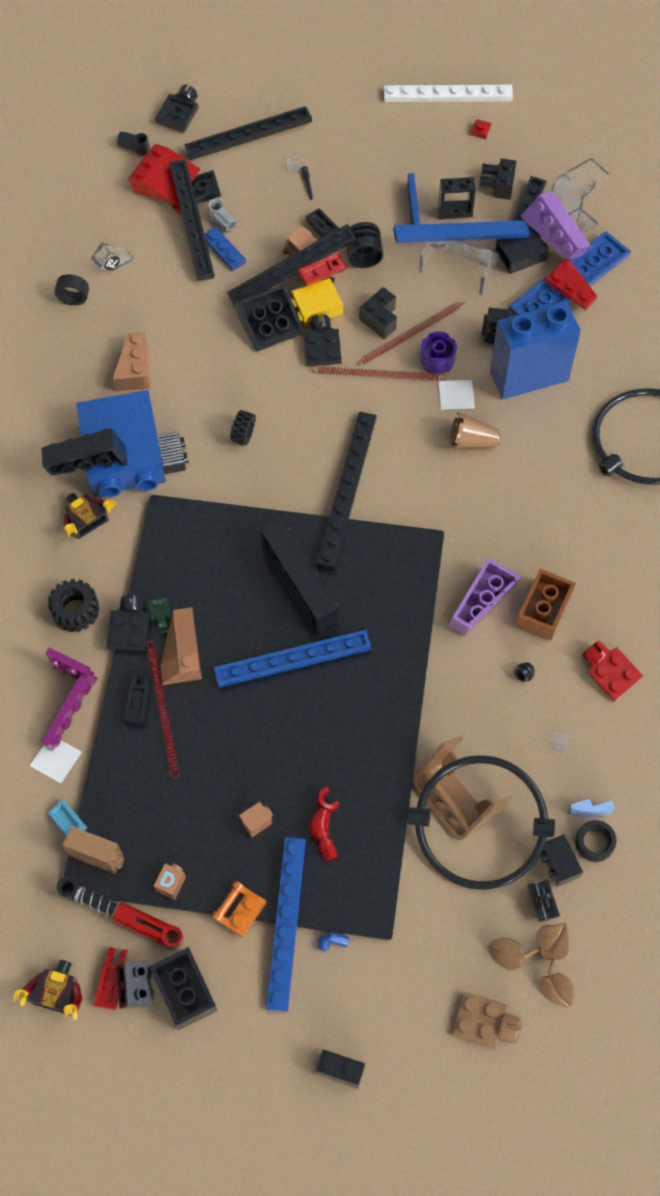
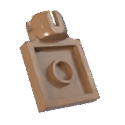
(485, 1021)

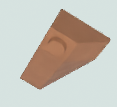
(180, 654)

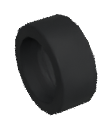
(75, 282)
(604, 828)

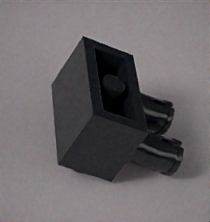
(504, 177)

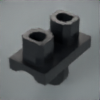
(543, 900)

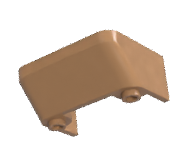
(451, 799)

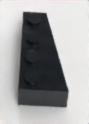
(84, 453)

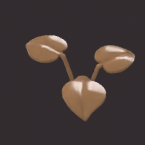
(554, 945)

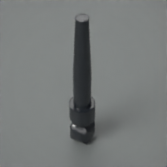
(306, 176)

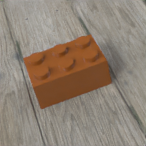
(545, 604)

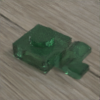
(159, 611)

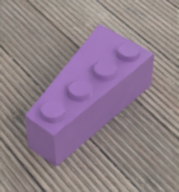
(555, 225)
(484, 594)

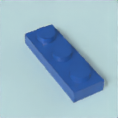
(224, 249)

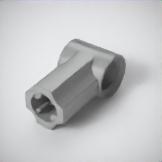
(220, 215)

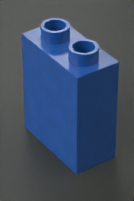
(534, 350)
(134, 423)

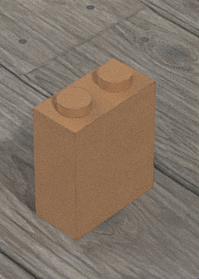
(93, 850)

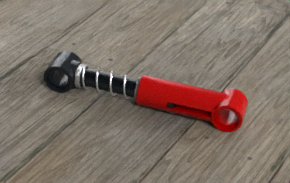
(122, 914)

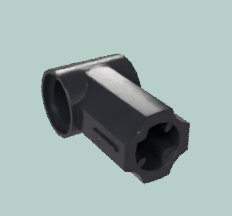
(136, 142)

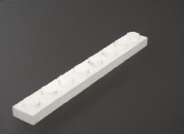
(447, 93)

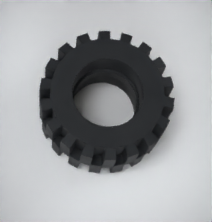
(73, 591)

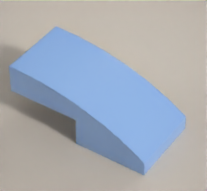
(586, 809)

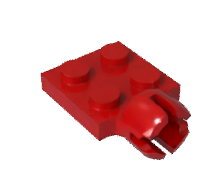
(611, 669)

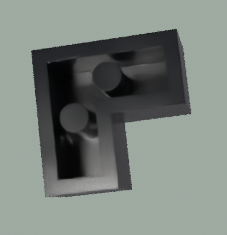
(378, 314)

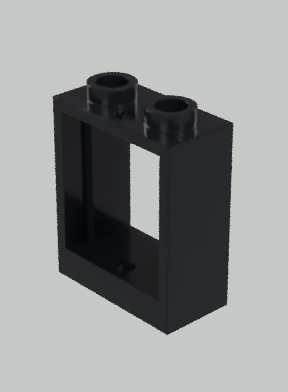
(464, 207)

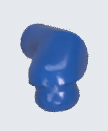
(332, 938)

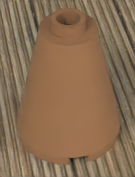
(472, 433)

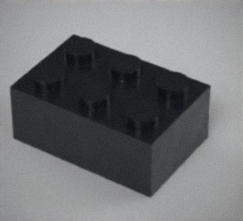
(183, 988)

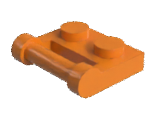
(245, 912)

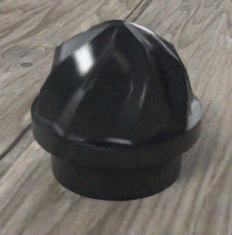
(525, 671)

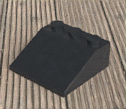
(269, 318)

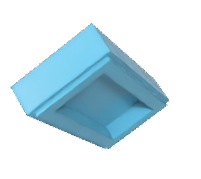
(66, 817)

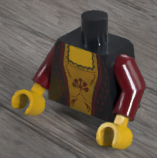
(85, 514)
(53, 991)

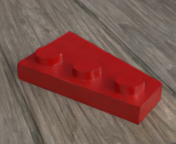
(571, 284)

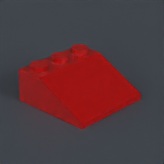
(154, 177)

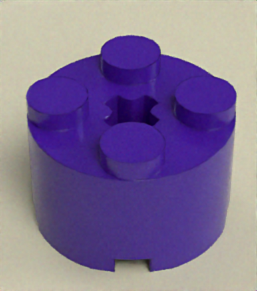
(438, 352)

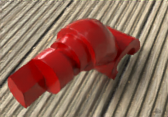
(319, 825)

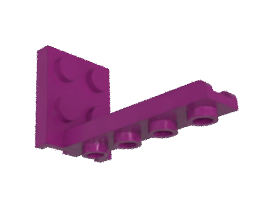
(73, 703)

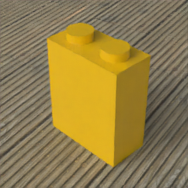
(317, 299)

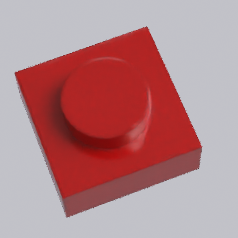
(481, 129)

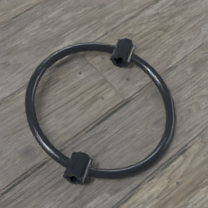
(613, 463)
(421, 817)

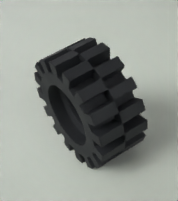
(243, 427)

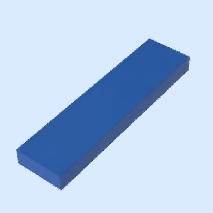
(413, 203)

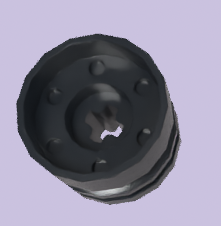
(367, 248)

